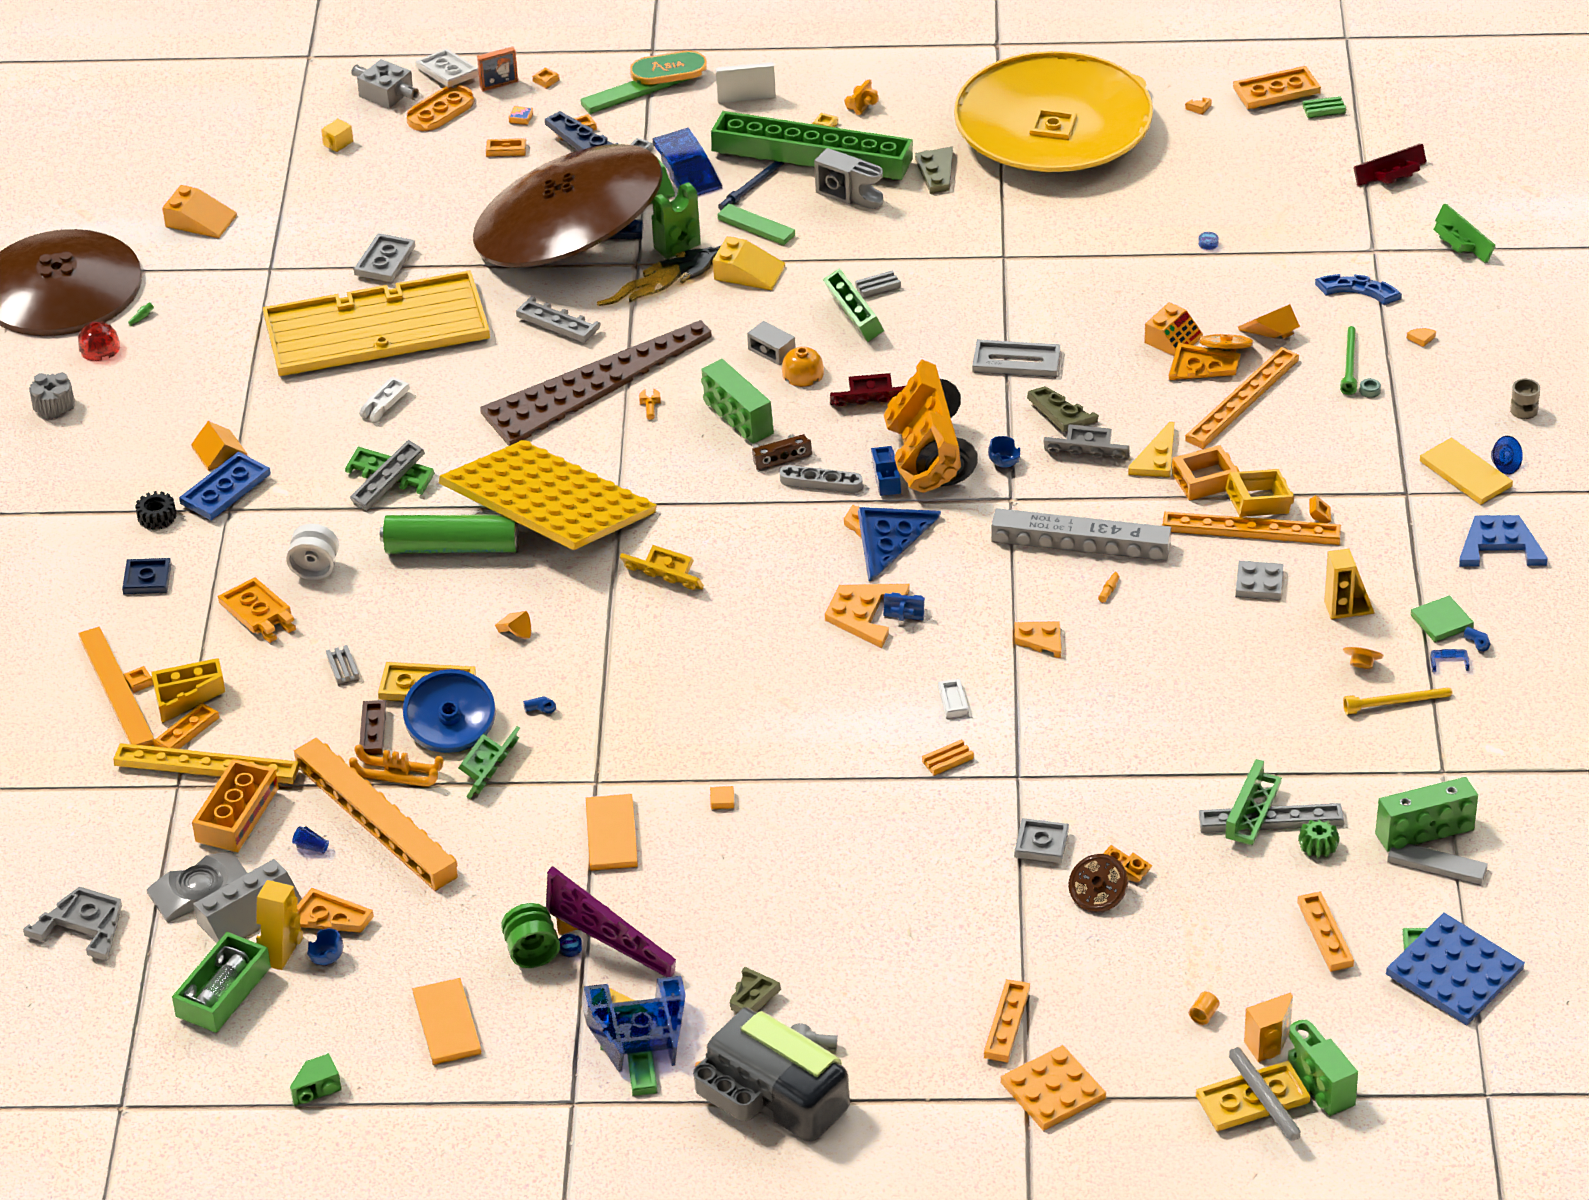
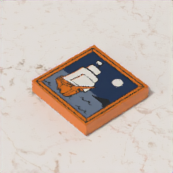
(497, 68)

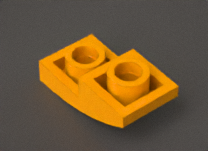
(1133, 864)

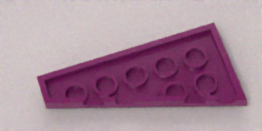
(586, 913)

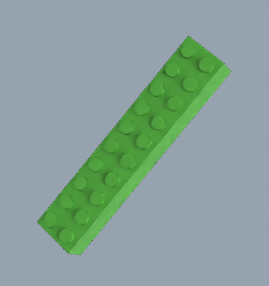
(804, 142)

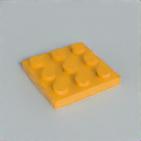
(1053, 1087)

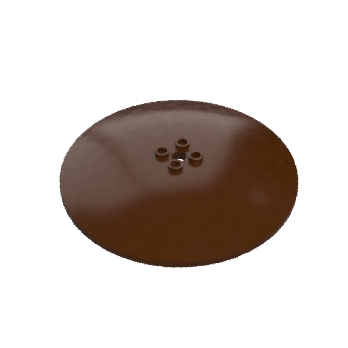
(567, 205)

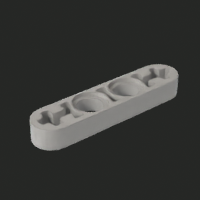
(851, 482)

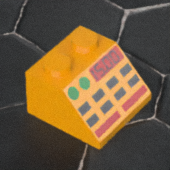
(1170, 327)

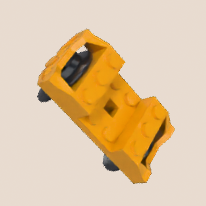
(923, 417)

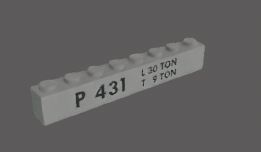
(1081, 534)

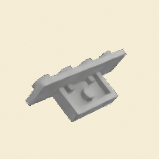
(1089, 441)

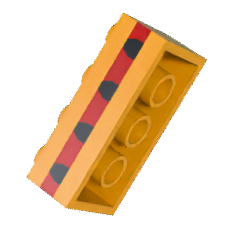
(235, 805)

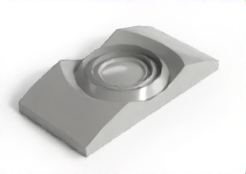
(179, 889)

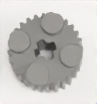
(51, 394)

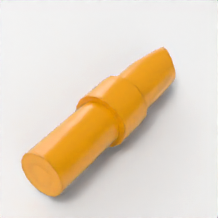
(1109, 587)

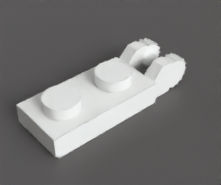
(384, 398)

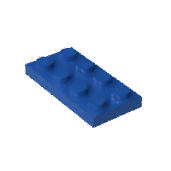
(224, 485)

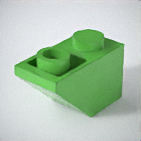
(314, 1080)

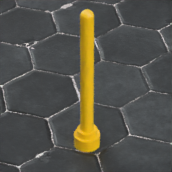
(1353, 704)

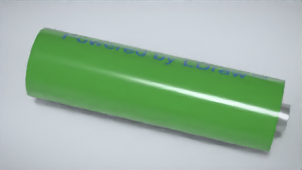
(449, 534)

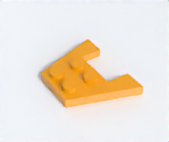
(855, 607)

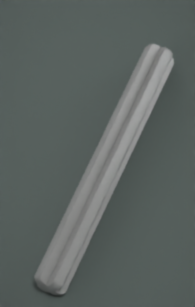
(1264, 1094)

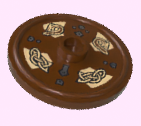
(1098, 883)

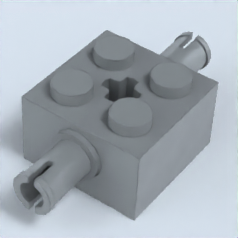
(384, 83)

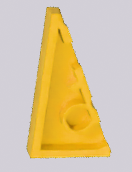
(1157, 456)

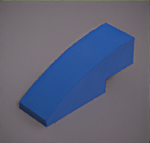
(886, 470)

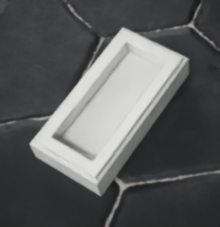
(953, 698)

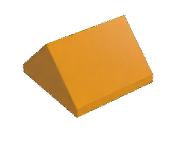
(215, 445)

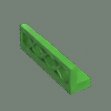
(1251, 790)

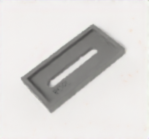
(1016, 350)

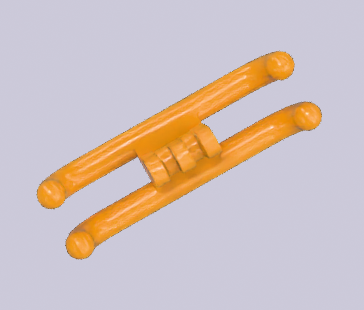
(395, 768)

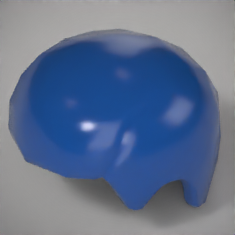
(1003, 451)
(326, 948)

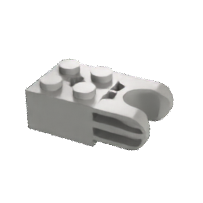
(847, 179)

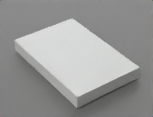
(447, 68)
(745, 82)

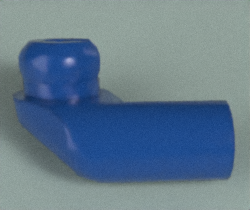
(1480, 639)
(542, 704)

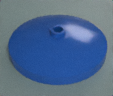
(448, 710)

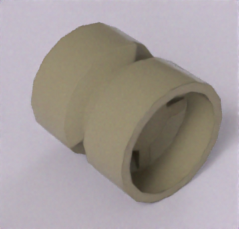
(1525, 398)

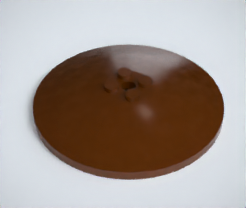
(92, 281)

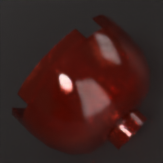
(98, 341)

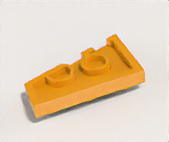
(1202, 362)
(327, 911)

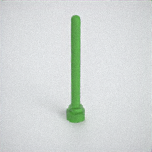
(1349, 384)

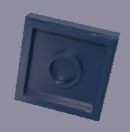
(146, 576)

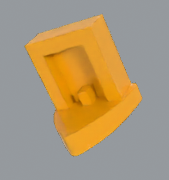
(516, 623)

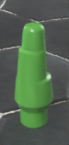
(143, 312)

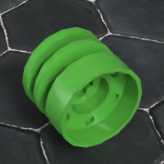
(530, 935)

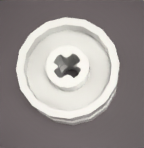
(312, 551)

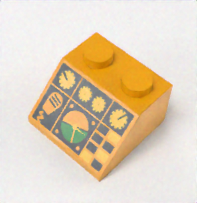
(1268, 1026)

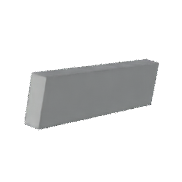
(387, 475)
(1439, 863)

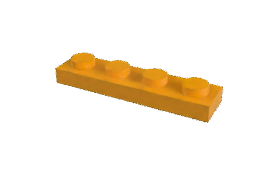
(1325, 931)
(1007, 1020)

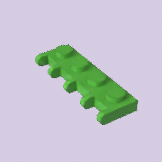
(370, 461)

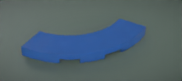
(1359, 284)

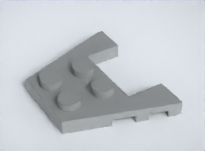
(84, 912)

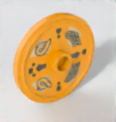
(1226, 341)

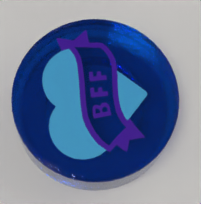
(1208, 240)
(570, 945)

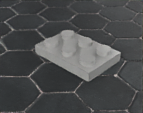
(384, 257)

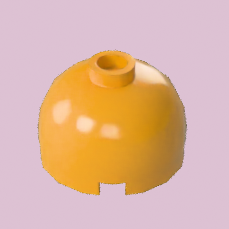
(802, 366)

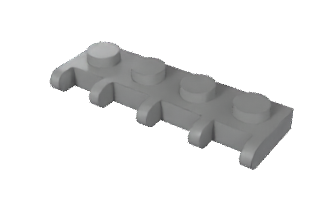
(557, 320)

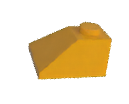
(1273, 324)

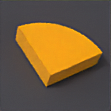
(1198, 106)
(1421, 336)

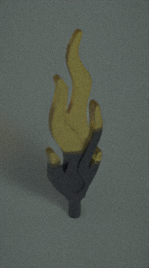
(664, 273)

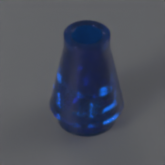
(308, 839)

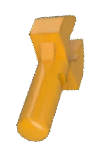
(649, 402)

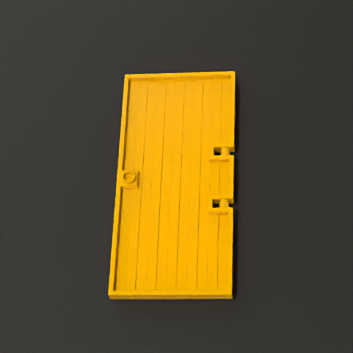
(375, 323)

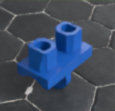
(904, 606)

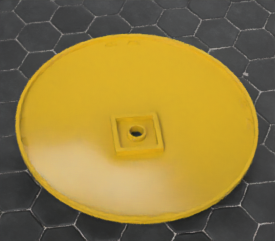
(1091, 101)

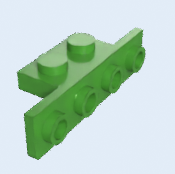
(1462, 234)
(483, 757)

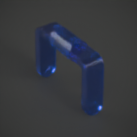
(1449, 653)

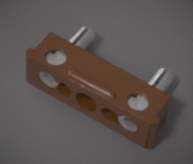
(781, 451)

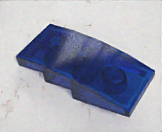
(687, 161)

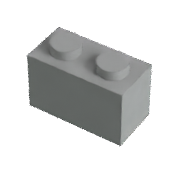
(770, 342)

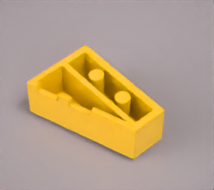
(1344, 588)
(186, 686)
(278, 921)

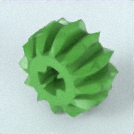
(1318, 838)

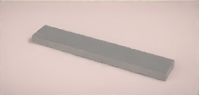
(1277, 818)

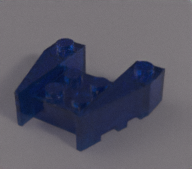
(636, 1024)

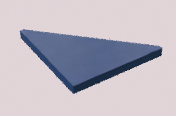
(889, 533)

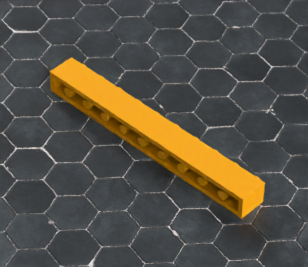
(376, 814)

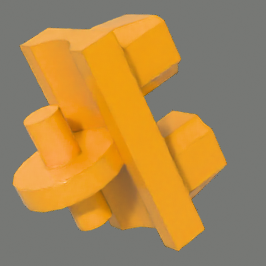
(862, 97)

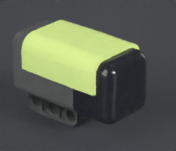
(775, 1071)

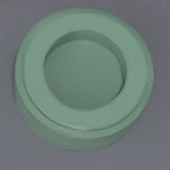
(1370, 388)

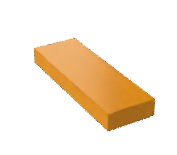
(187, 727)

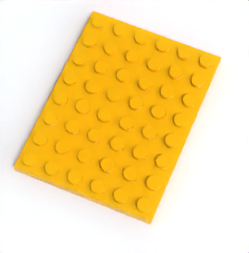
(548, 494)

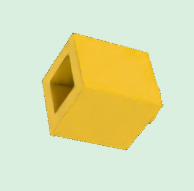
(337, 135)

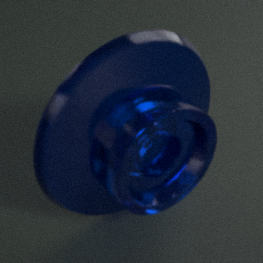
(1507, 454)

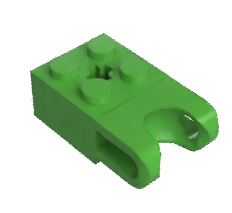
(676, 222)
(1323, 1068)

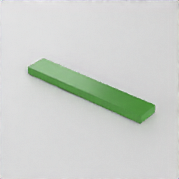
(621, 94)

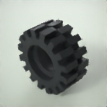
(162, 503)

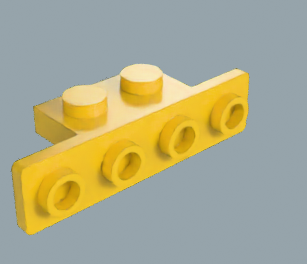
(666, 564)

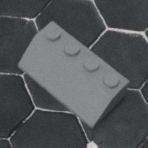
(235, 905)

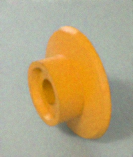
(1362, 657)

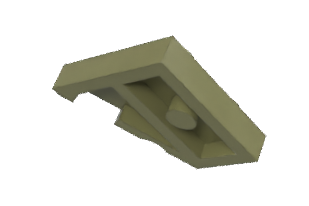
(753, 991)

